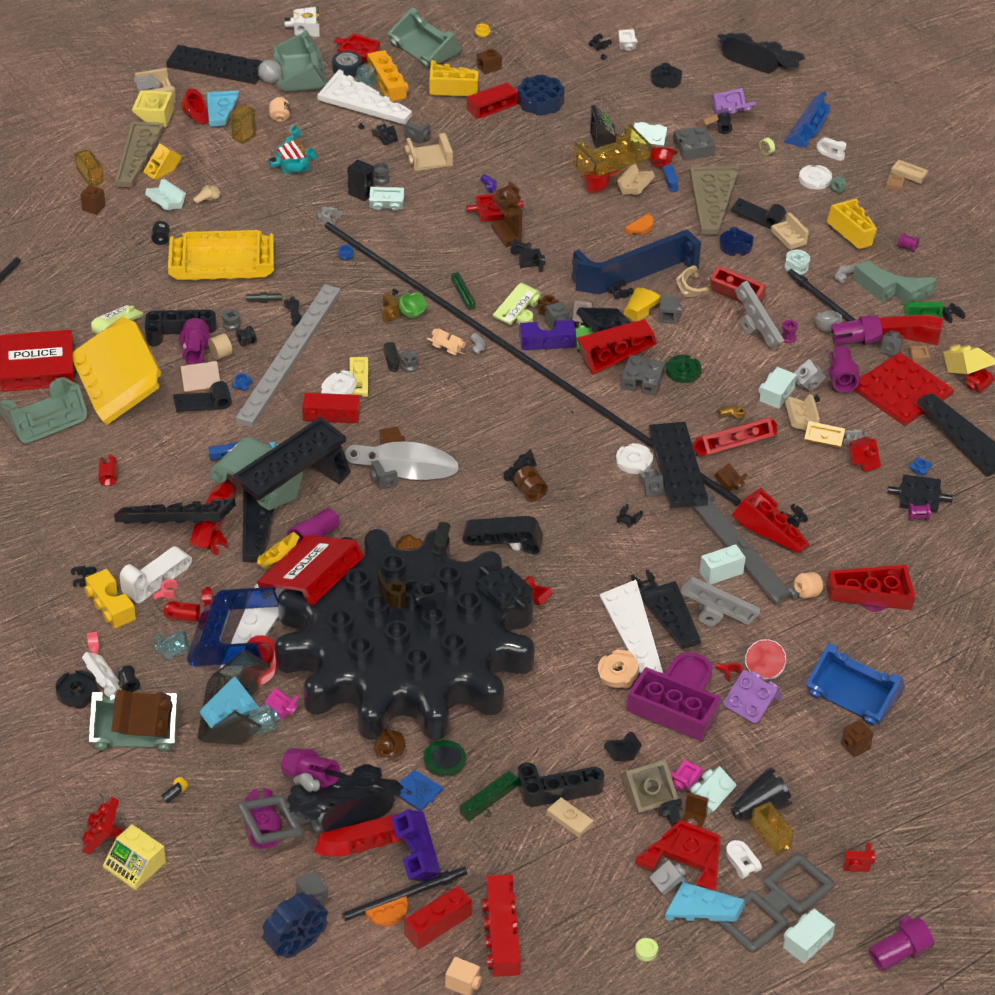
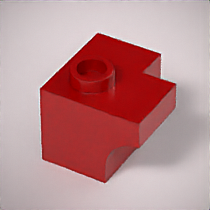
(864, 453)

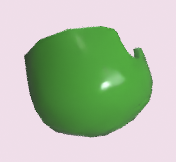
(412, 304)

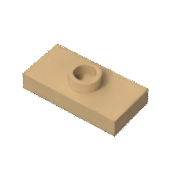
(909, 171)
(570, 817)

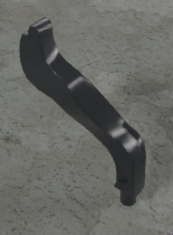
(293, 305)

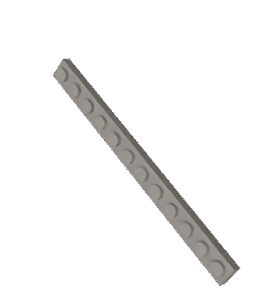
(288, 356)

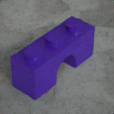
(535, 338)
(413, 829)

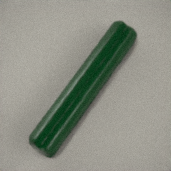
(463, 290)

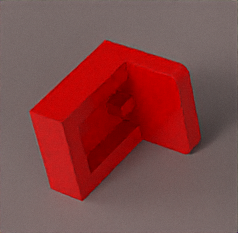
(979, 380)
(540, 593)
(858, 860)

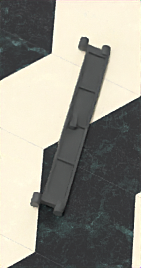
(753, 563)

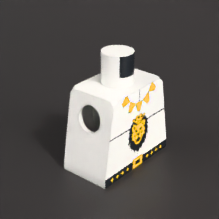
(304, 20)

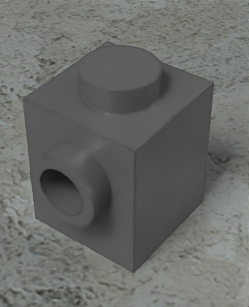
(669, 309)
(555, 312)
(313, 885)

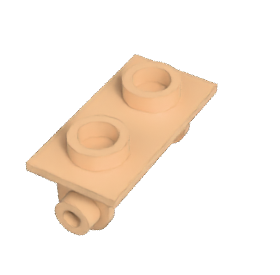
(440, 339)

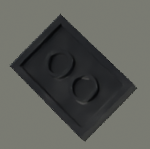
(602, 318)

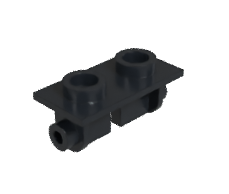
(525, 459)

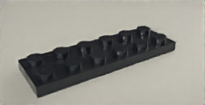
(214, 64)
(289, 458)
(678, 465)

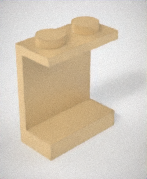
(430, 156)

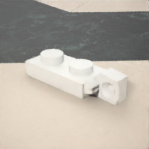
(102, 672)

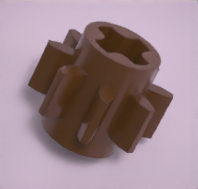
(546, 300)

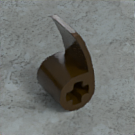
(392, 593)

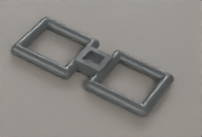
(293, 819)
(779, 901)

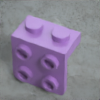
(730, 102)
(752, 696)

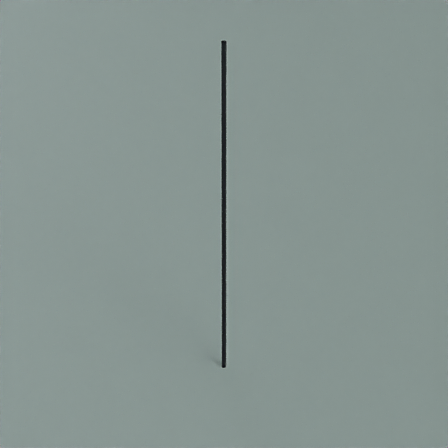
(538, 367)

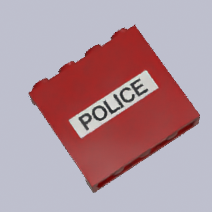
(35, 359)
(313, 566)

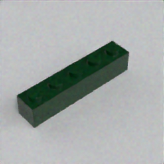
(488, 796)

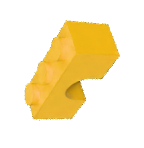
(102, 588)

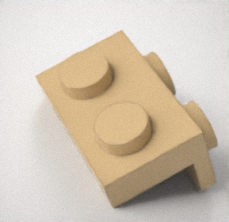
(634, 181)
(791, 232)
(802, 411)

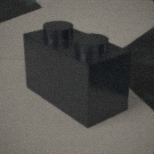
(360, 179)

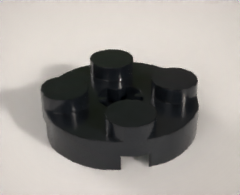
(666, 76)
(80, 697)

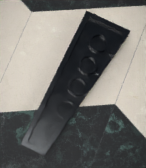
(961, 432)
(256, 527)

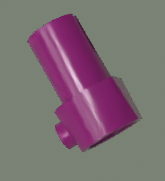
(865, 330)
(194, 340)
(843, 370)
(318, 525)
(302, 760)
(265, 818)
(910, 939)

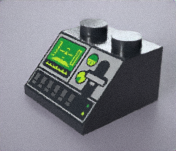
(601, 128)

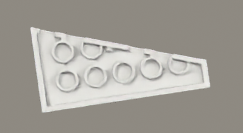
(360, 97)

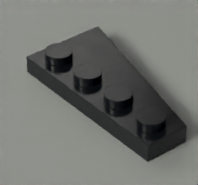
(671, 611)

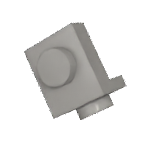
(668, 876)

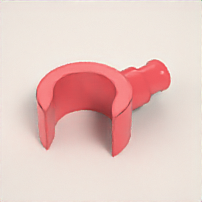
(168, 594)
(93, 642)

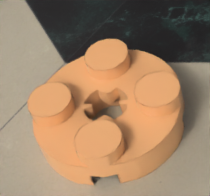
(622, 678)

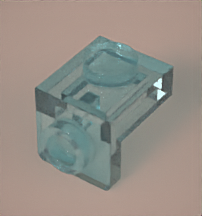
(172, 645)

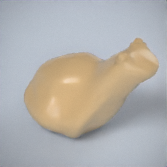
(207, 193)

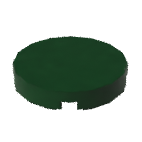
(683, 369)

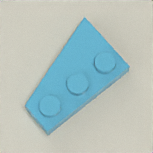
(220, 106)
(229, 698)
(700, 902)

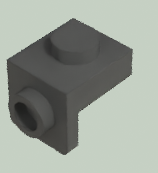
(417, 133)
(891, 343)
(382, 479)
(652, 482)

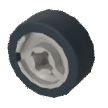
(347, 62)

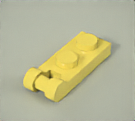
(359, 369)

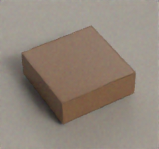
(708, 120)
(895, 182)
(919, 354)

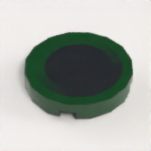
(444, 758)

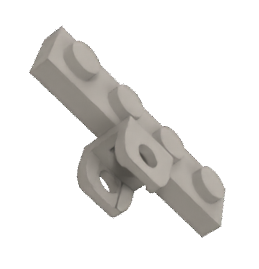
(757, 317)
(716, 602)

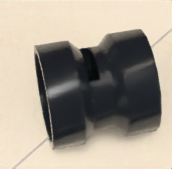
(160, 232)

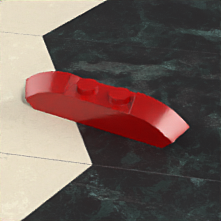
(735, 436)
(206, 530)
(357, 838)

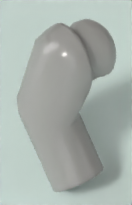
(842, 271)
(480, 343)
(307, 782)

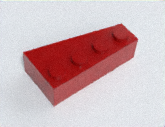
(501, 925)

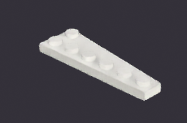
(630, 620)
(256, 622)

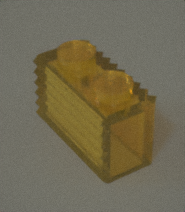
(243, 124)
(89, 167)
(772, 828)

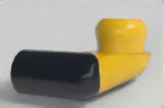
(180, 785)

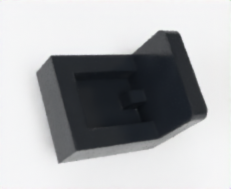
(386, 132)
(531, 258)
(623, 749)

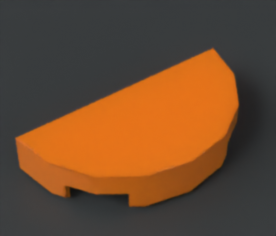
(642, 225)
(388, 913)

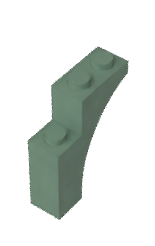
(885, 284)

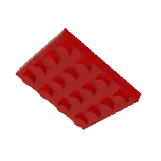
(898, 386)

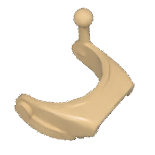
(686, 290)

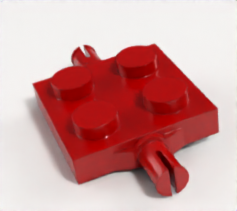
(358, 44)
(488, 208)

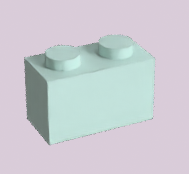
(777, 387)
(722, 564)
(808, 935)

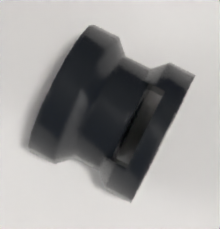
(246, 336)

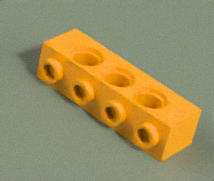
(387, 76)

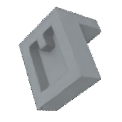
(145, 83)

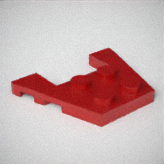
(689, 846)

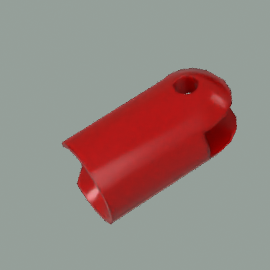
(108, 471)
(182, 611)

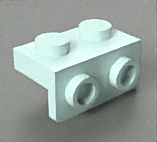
(653, 134)
(166, 195)
(386, 198)
(715, 786)

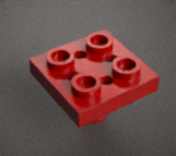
(101, 826)

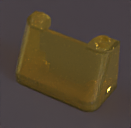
(626, 151)

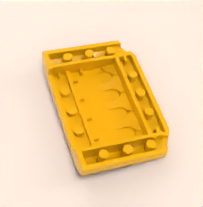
(221, 255)
(117, 369)

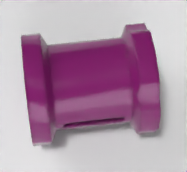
(908, 242)
(789, 331)
(919, 512)

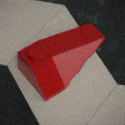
(915, 328)
(760, 514)

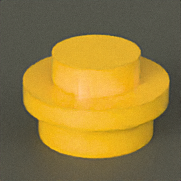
(482, 30)

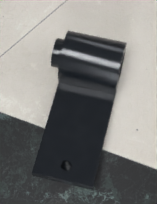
(759, 215)
(217, 399)

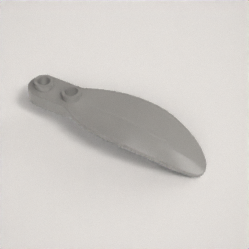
(409, 460)

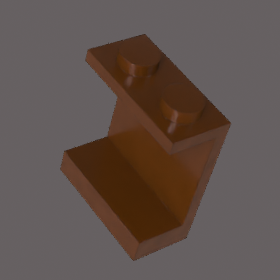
(511, 226)
(141, 713)

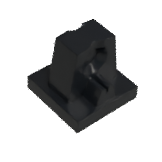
(671, 810)

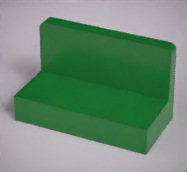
(923, 308)

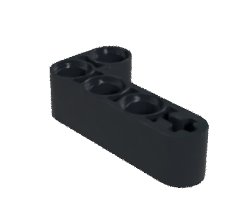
(172, 321)
(503, 531)
(566, 785)

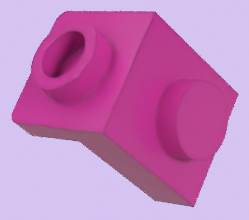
(281, 703)
(686, 775)

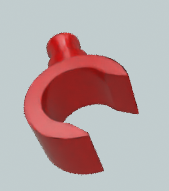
(217, 540)
(207, 595)
(731, 667)

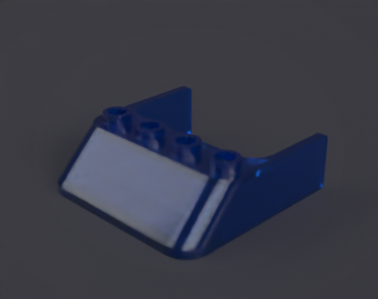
(206, 644)

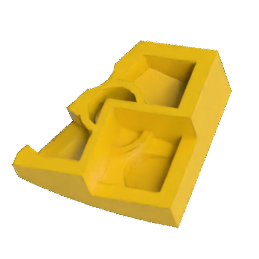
(640, 303)

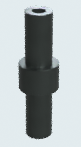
(264, 297)

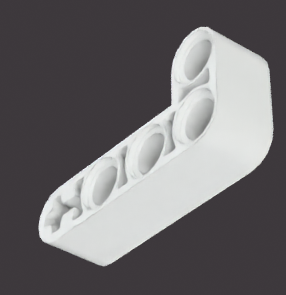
(145, 582)

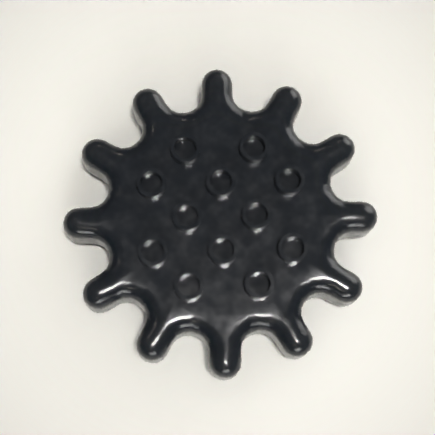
(404, 657)

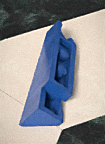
(809, 122)

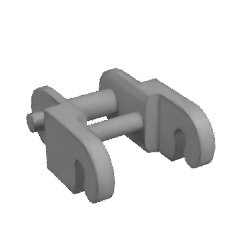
(326, 213)
(854, 435)

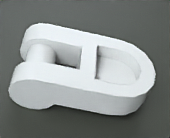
(826, 147)
(737, 853)

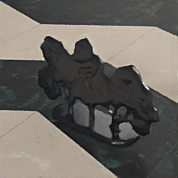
(758, 56)
(350, 798)

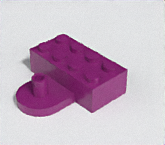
(677, 696)

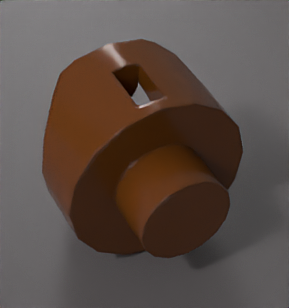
(508, 195)
(390, 744)

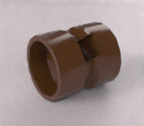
(530, 483)

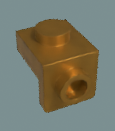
(390, 308)

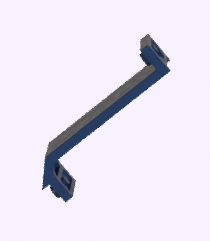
(635, 264)

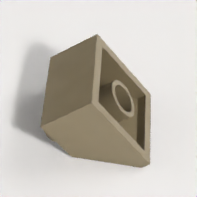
(649, 786)

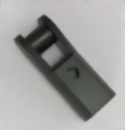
(391, 356)
(441, 538)

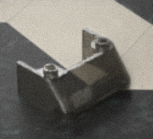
(234, 727)

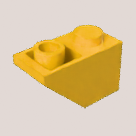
(162, 162)

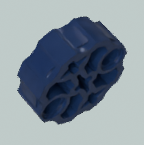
(541, 94)
(295, 925)

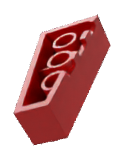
(615, 344)
(872, 586)

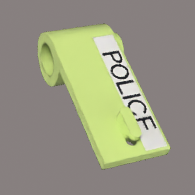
(516, 303)
(107, 319)

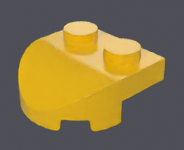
(277, 552)

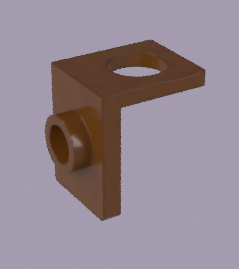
(696, 808)

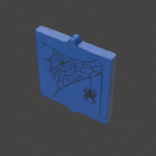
(419, 790)

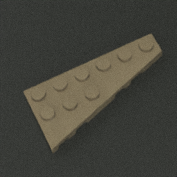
(712, 193)

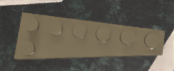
(137, 149)

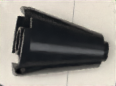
(763, 790)

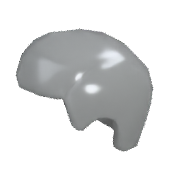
(269, 71)
(825, 319)

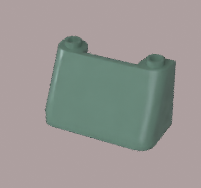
(423, 40)
(300, 64)
(47, 416)
(243, 454)
(101, 724)

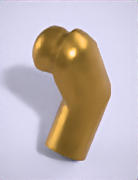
(733, 411)

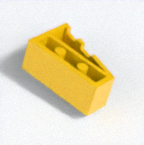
(452, 81)
(852, 223)

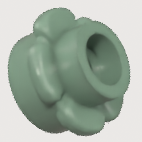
(841, 182)

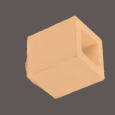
(463, 976)

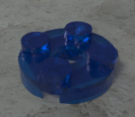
(743, 242)

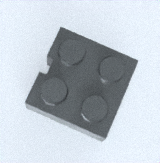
(694, 143)
(645, 370)

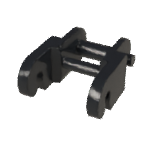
(602, 45)
(621, 293)
(954, 310)
(799, 513)
(633, 519)
(82, 570)
(651, 579)

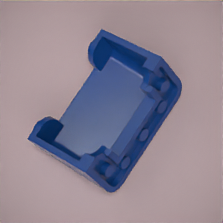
(854, 685)

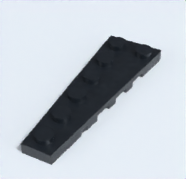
(195, 512)

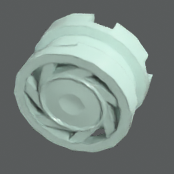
(798, 261)

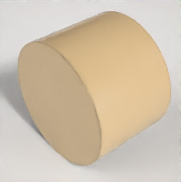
(220, 346)

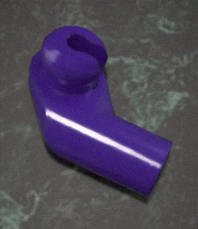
(491, 184)

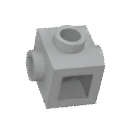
(809, 375)

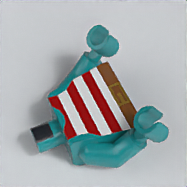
(291, 155)

